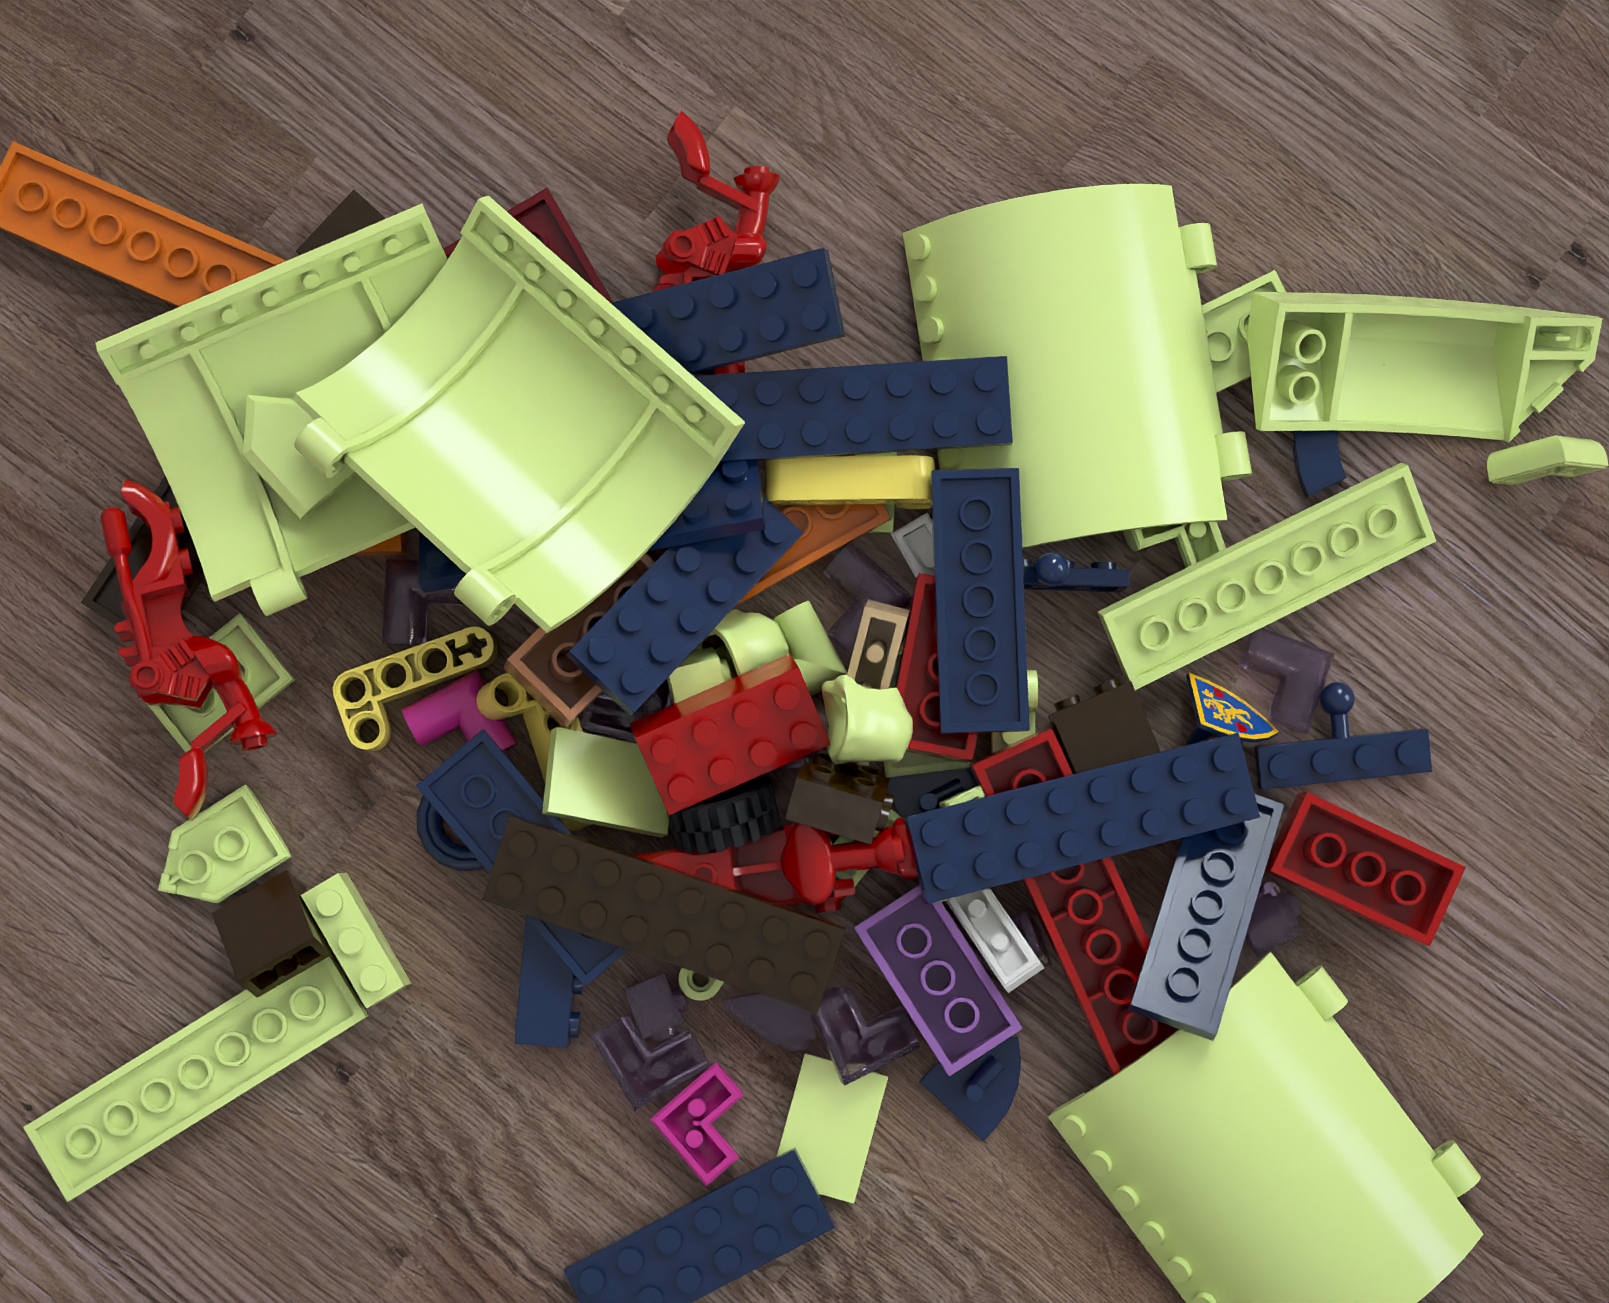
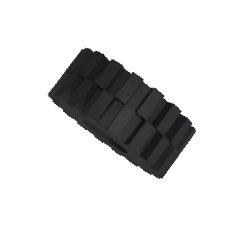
(727, 818)

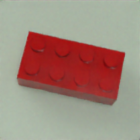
(919, 680)
(730, 734)
(1364, 868)

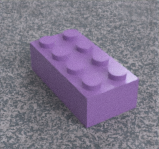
(938, 979)

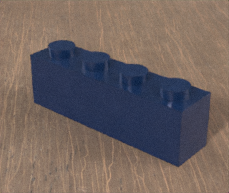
(545, 995)

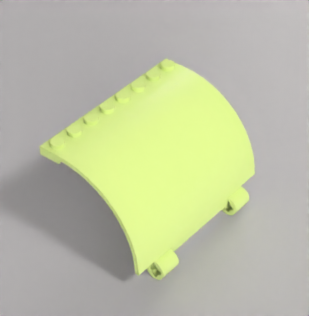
(269, 339)
(1101, 350)
(521, 426)
(1274, 1158)

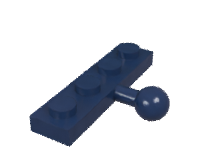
(1058, 574)
(1342, 755)

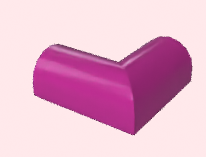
(455, 708)
(689, 1120)

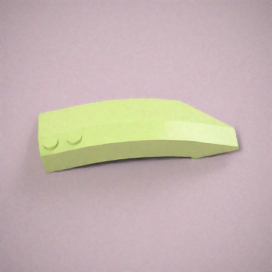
(1409, 363)

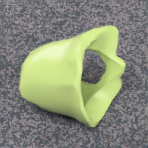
(748, 641)
(865, 722)

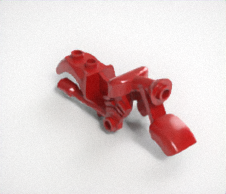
(713, 246)
(166, 657)
(796, 864)

